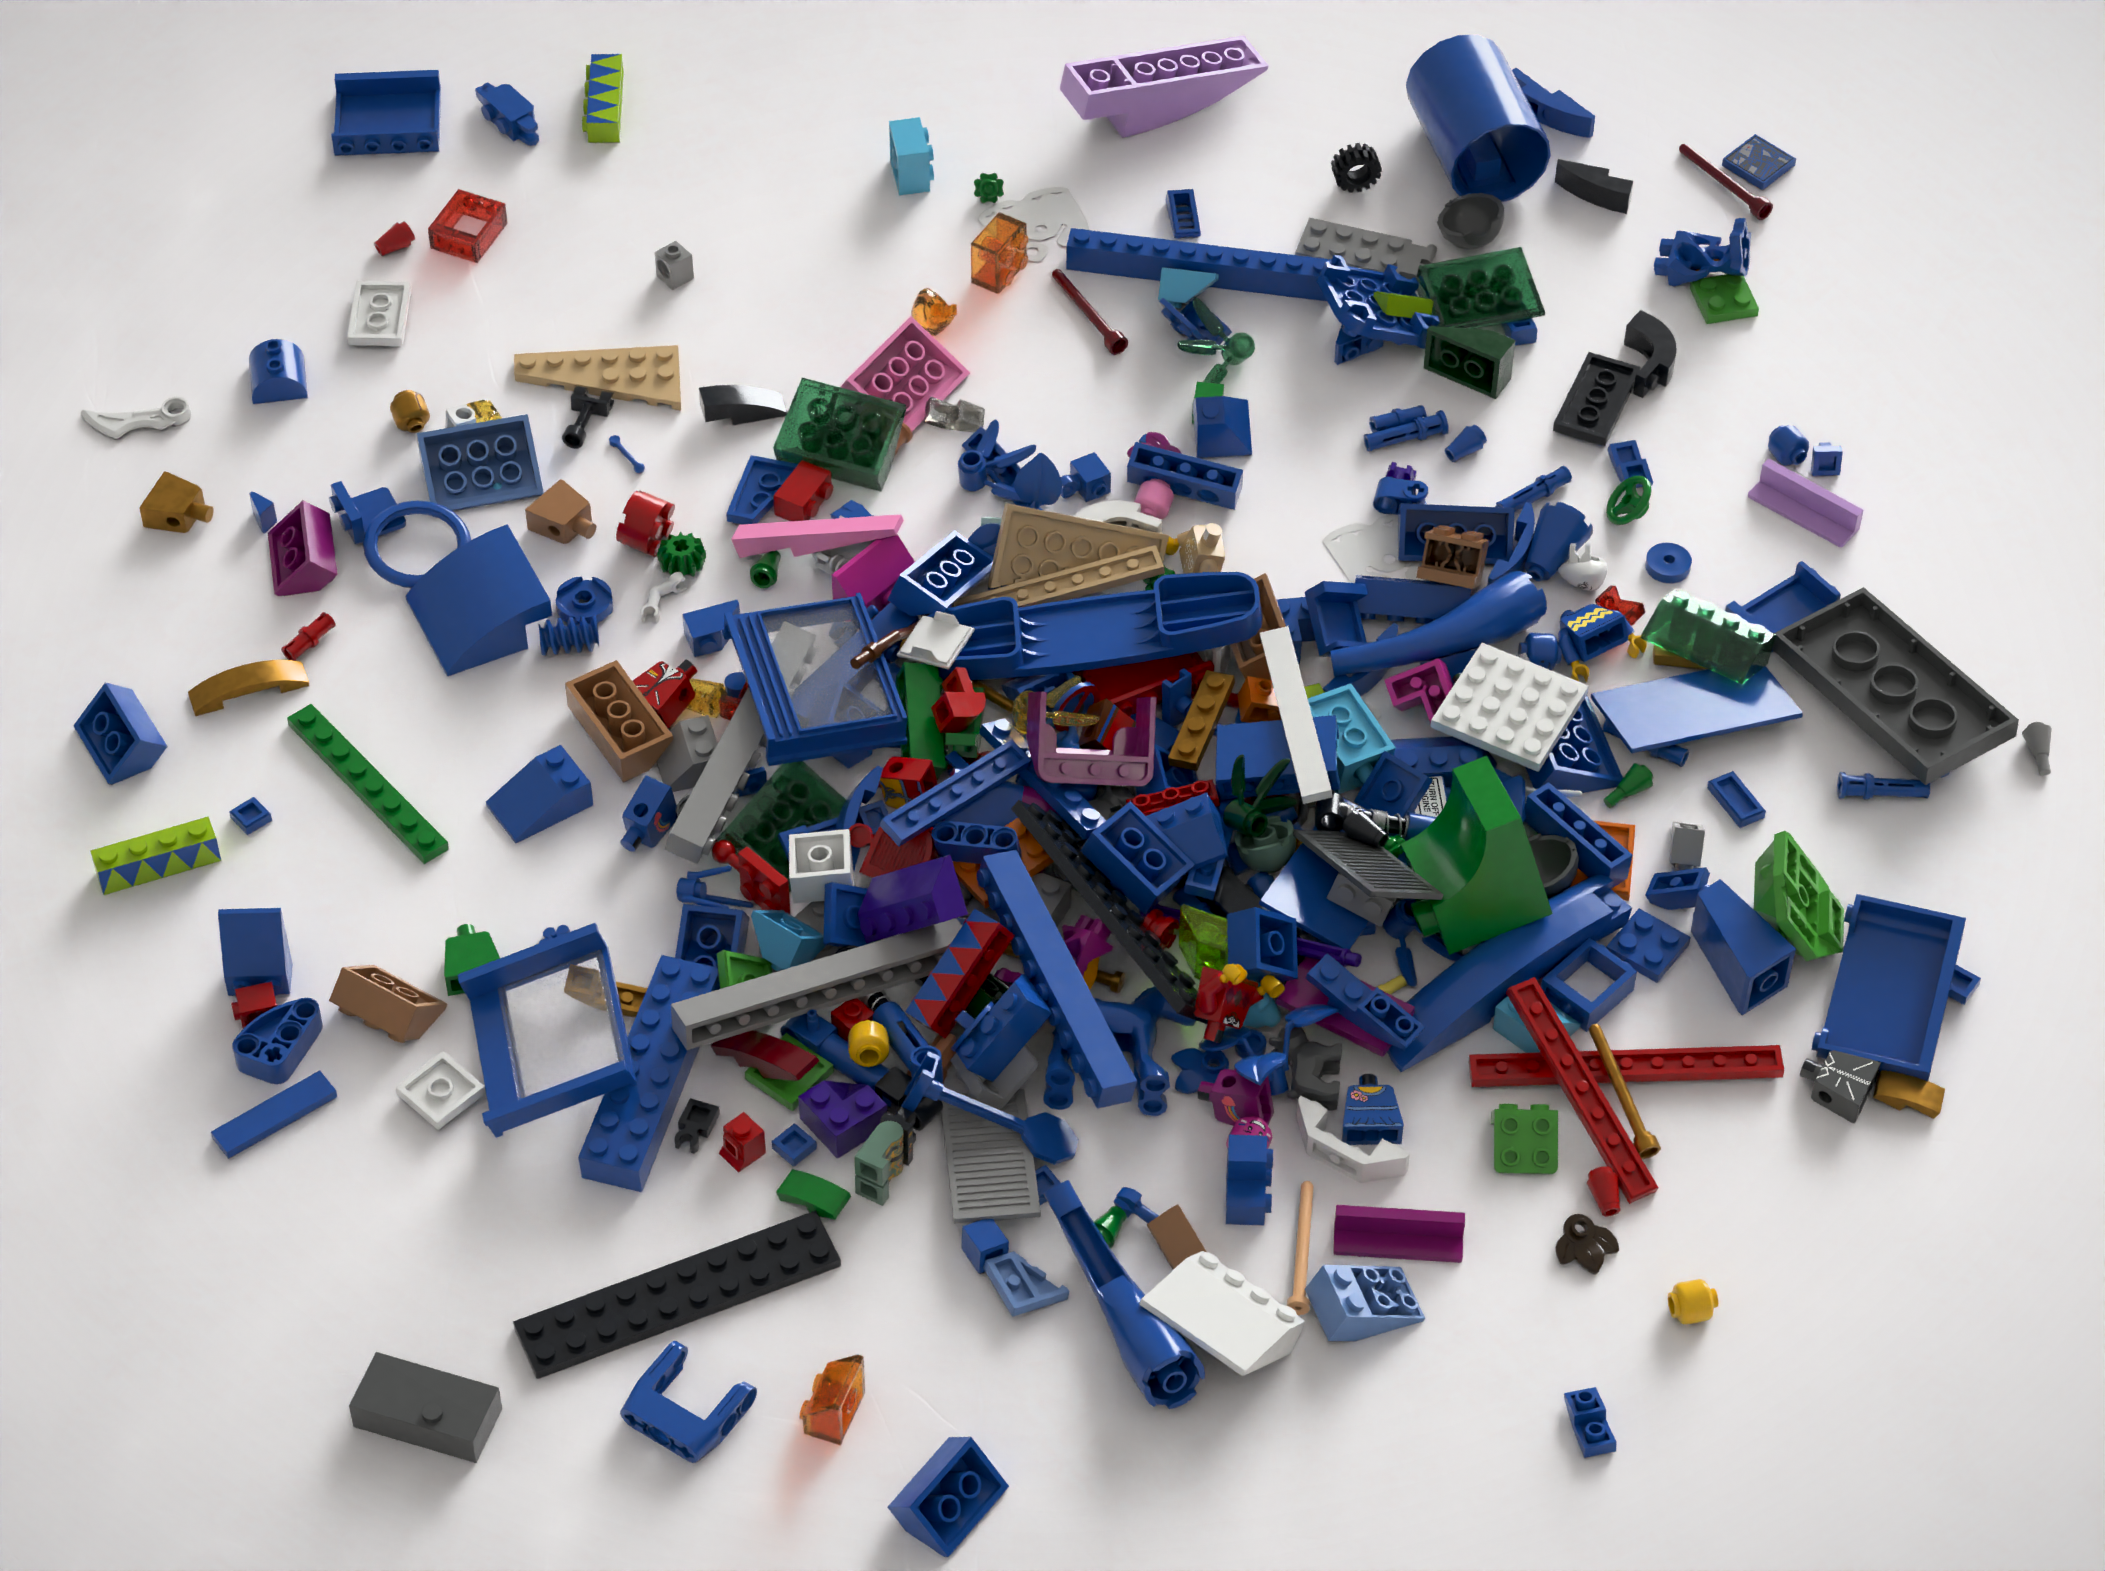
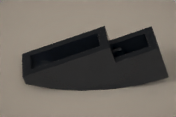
(1594, 185)
(740, 403)

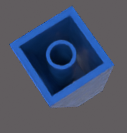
(1741, 947)

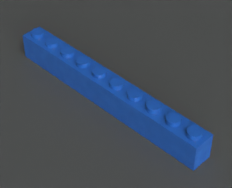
(1237, 267)
(1057, 980)

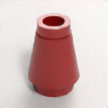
(395, 238)
(1605, 1190)

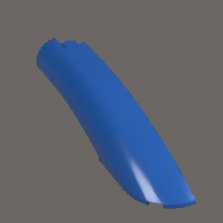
(1473, 986)

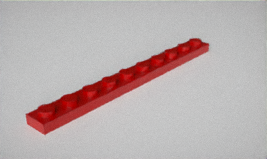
(1635, 1065)

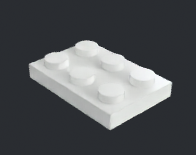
(379, 313)

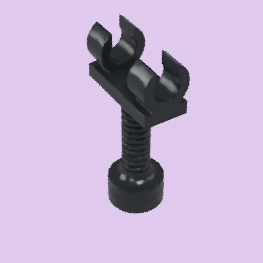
(574, 434)

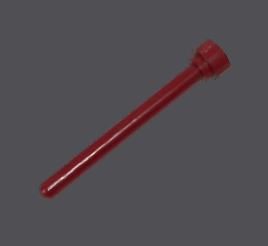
(1759, 206)
(1113, 340)

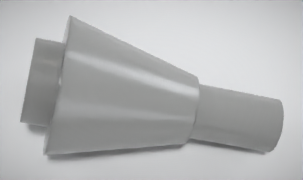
(2038, 740)

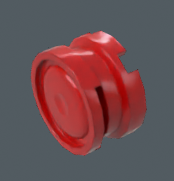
(1162, 927)

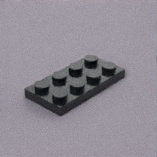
(1596, 399)

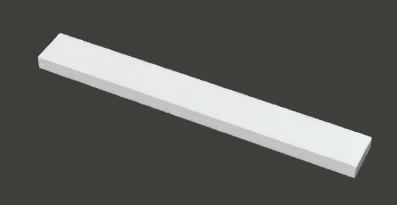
(1296, 715)

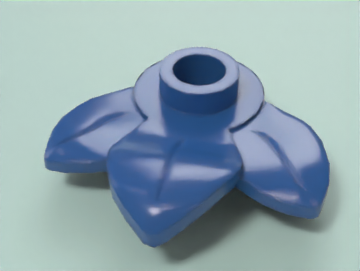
(1196, 1068)

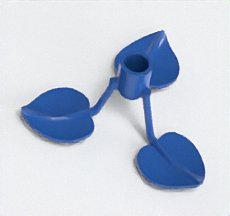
(1034, 482)
(1274, 1063)

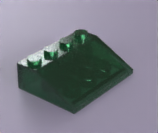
(1481, 289)
(841, 432)
(785, 801)

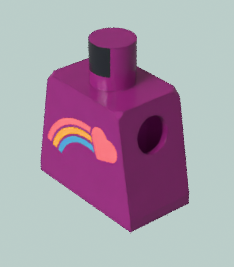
(1237, 1097)

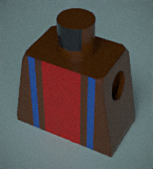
(1101, 734)

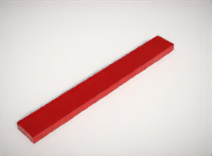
(1582, 1089)

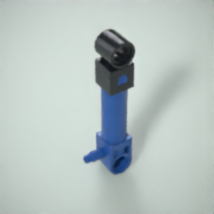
(887, 1083)

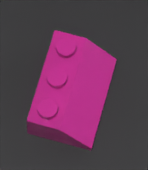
(873, 572)

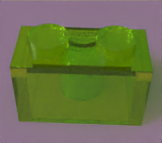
(1202, 940)

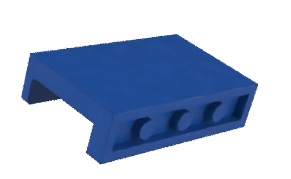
(1263, 747)

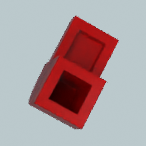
(958, 704)

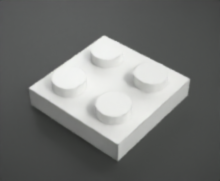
(440, 1090)

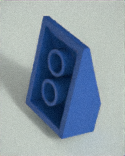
(541, 795)
(709, 931)
(255, 949)

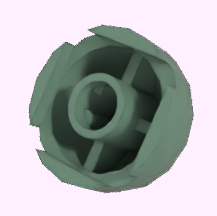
(1271, 849)

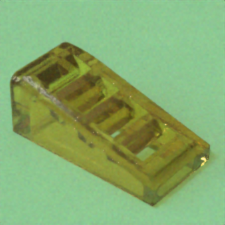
(710, 701)

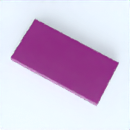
(1301, 993)

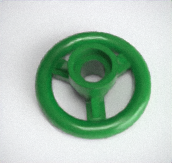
(1632, 503)

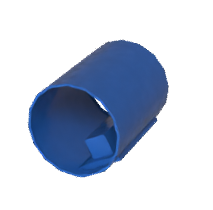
(1477, 118)

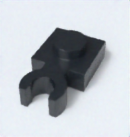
(696, 1121)

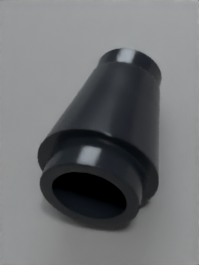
(1365, 829)

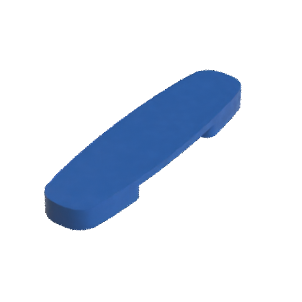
(1108, 630)

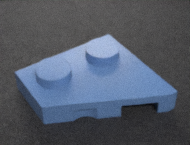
(1022, 1285)

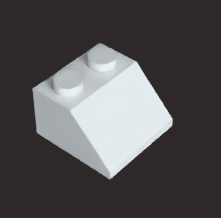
(819, 860)

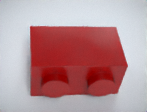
(803, 492)

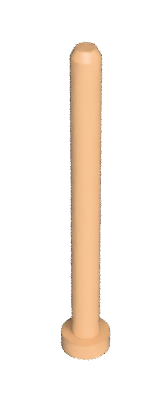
(1299, 1301)

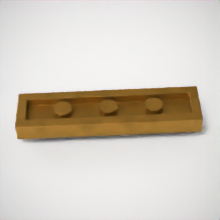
(1201, 720)

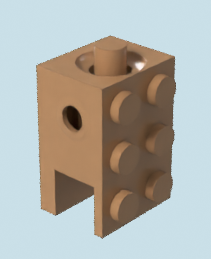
(1453, 557)

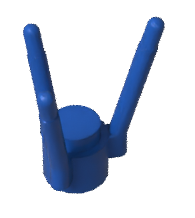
(694, 891)

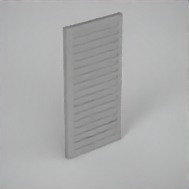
(989, 1165)

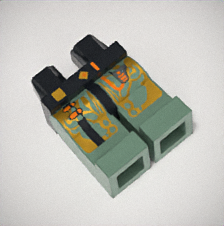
(884, 1155)

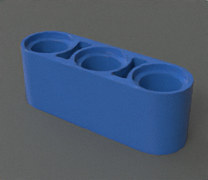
(972, 841)

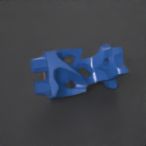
(1691, 262)

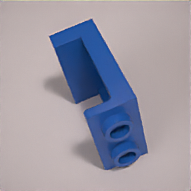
(1336, 615)

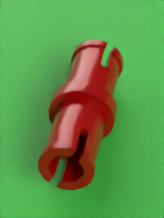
(308, 636)

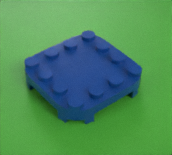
(1352, 301)

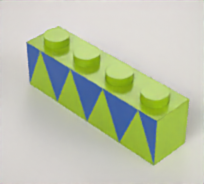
(604, 98)
(155, 855)

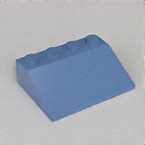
(470, 458)

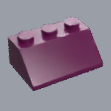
(302, 551)

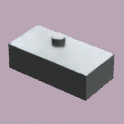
(425, 1407)

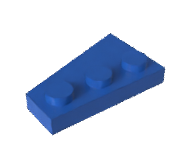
(756, 489)

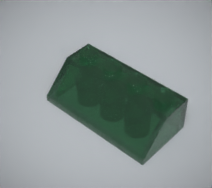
(1709, 636)

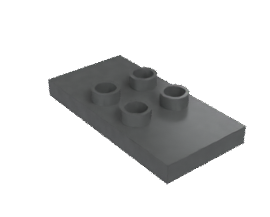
(1895, 685)

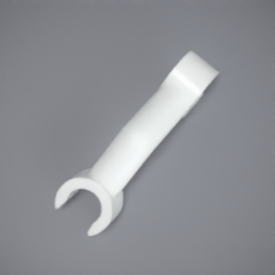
(674, 583)

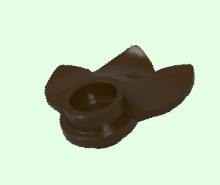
(1585, 1247)

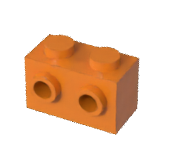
(1257, 701)

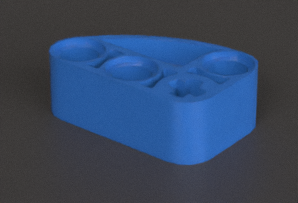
(278, 1040)

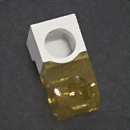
(471, 413)

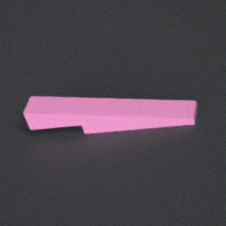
(812, 535)

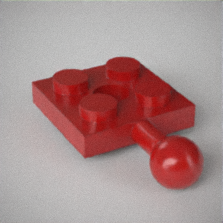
(757, 878)

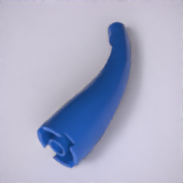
(1486, 617)
(1149, 1347)

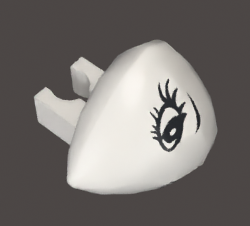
(1584, 572)

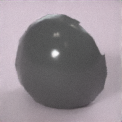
(1471, 220)
(1556, 862)

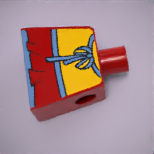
(905, 780)

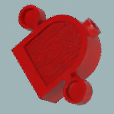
(885, 855)

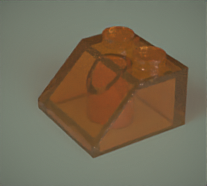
(834, 1399)

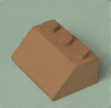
(386, 1002)

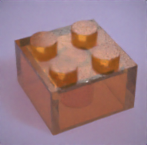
(999, 253)

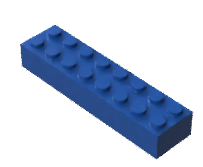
(636, 1117)

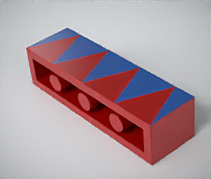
(959, 973)

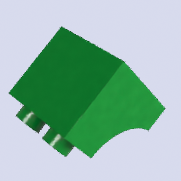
(1478, 862)

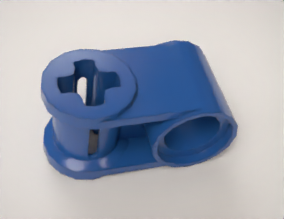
(1395, 491)

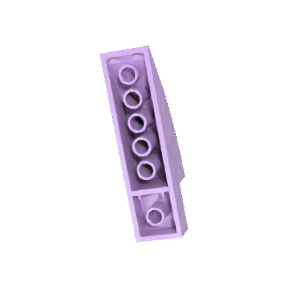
(1160, 84)

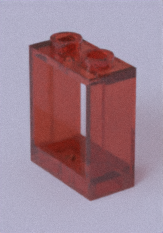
(463, 244)

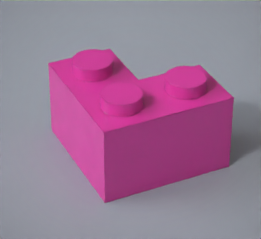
(1420, 685)

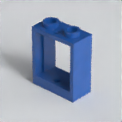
(1576, 1004)

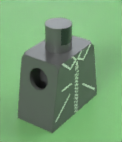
(1842, 1082)

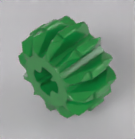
(681, 554)

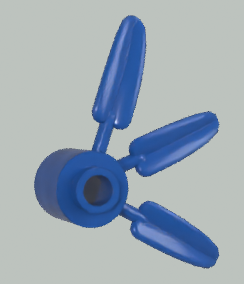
(973, 464)
(1399, 925)

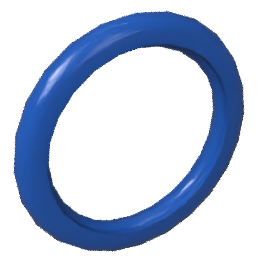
(407, 508)

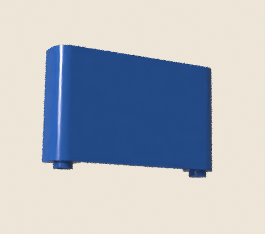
(1892, 985)

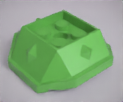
(1798, 900)

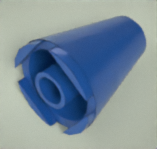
(1552, 537)

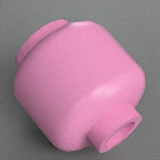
(1155, 498)

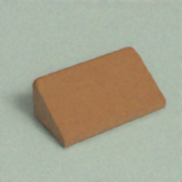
(1175, 1236)

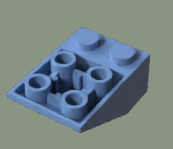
(1362, 1301)

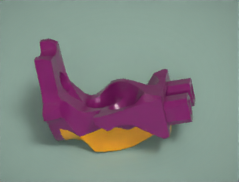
(1086, 944)

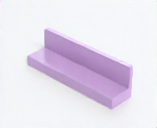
(1806, 504)

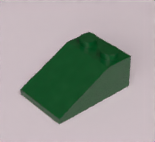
(1470, 357)

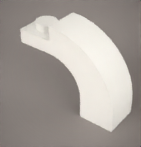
(1121, 513)

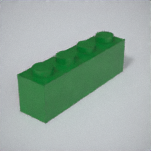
(919, 690)

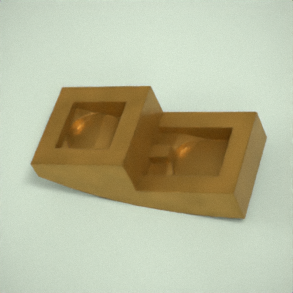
(1902, 1090)

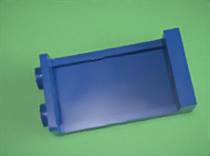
(1788, 600)

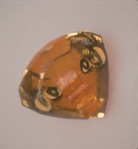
(932, 311)

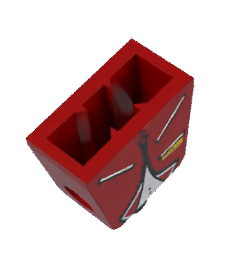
(667, 689)

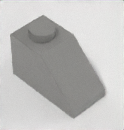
(1686, 845)

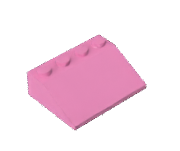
(909, 371)

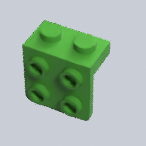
(1525, 1139)

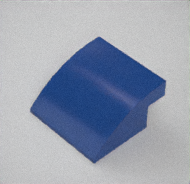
(479, 602)

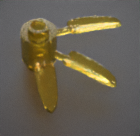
(1020, 708)

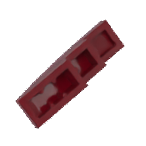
(768, 1054)

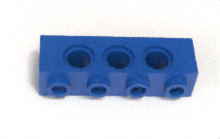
(1186, 475)

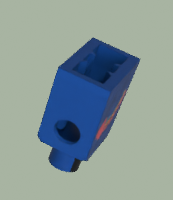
(648, 814)

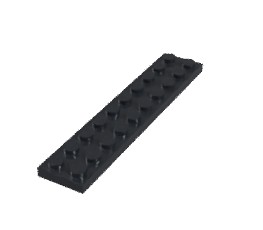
(1111, 908)
(676, 1294)

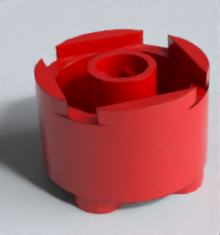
(645, 522)

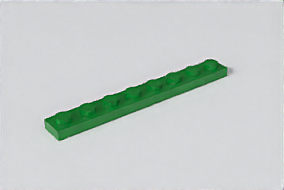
(368, 784)

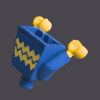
(1593, 632)

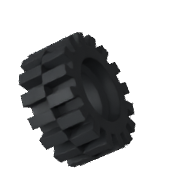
(1351, 158)

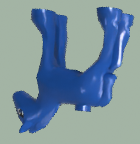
(1136, 1033)

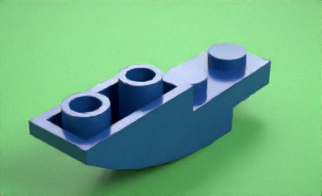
(1556, 108)
(1363, 1007)

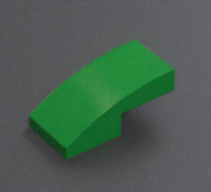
(813, 1193)

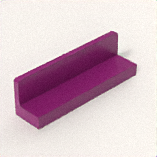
(1399, 1233)

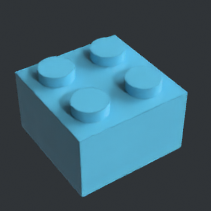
(910, 156)

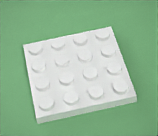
(1509, 707)

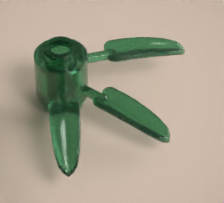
(1234, 350)

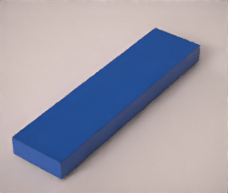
(274, 1114)

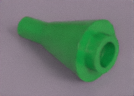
(1635, 780)

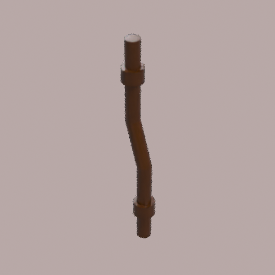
(875, 649)

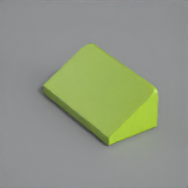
(1402, 305)

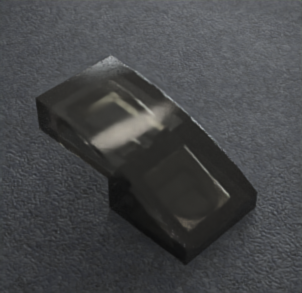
(961, 417)

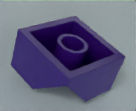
(841, 1114)

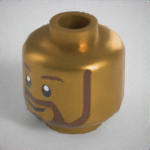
(409, 411)

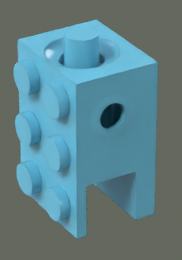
(1360, 734)

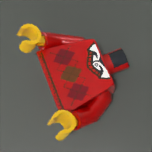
(1227, 996)

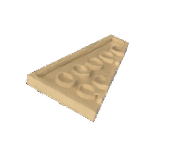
(627, 372)
(1047, 542)

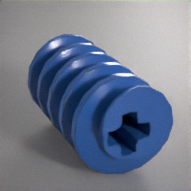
(569, 635)

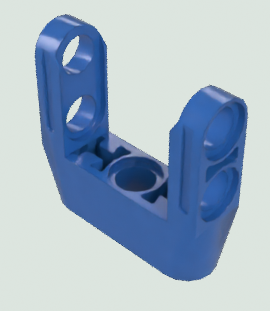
(674, 1425)

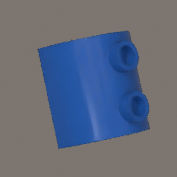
(277, 372)

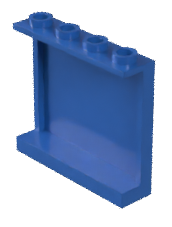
(387, 112)

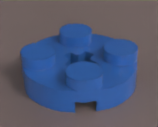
(576, 588)

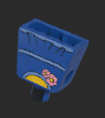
(1371, 1114)

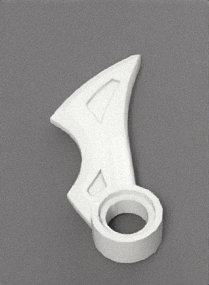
(118, 424)

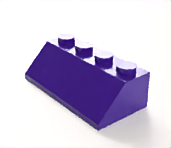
(911, 899)

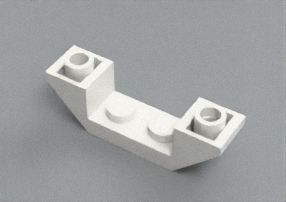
(1384, 1162)

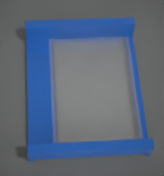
(804, 680)
(548, 1028)

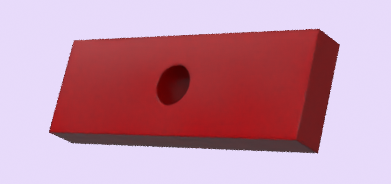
(1171, 796)

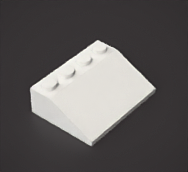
(1224, 1313)

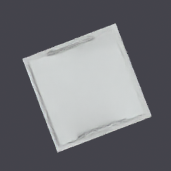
(936, 640)

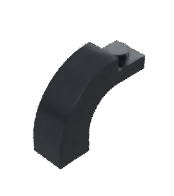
(1658, 345)

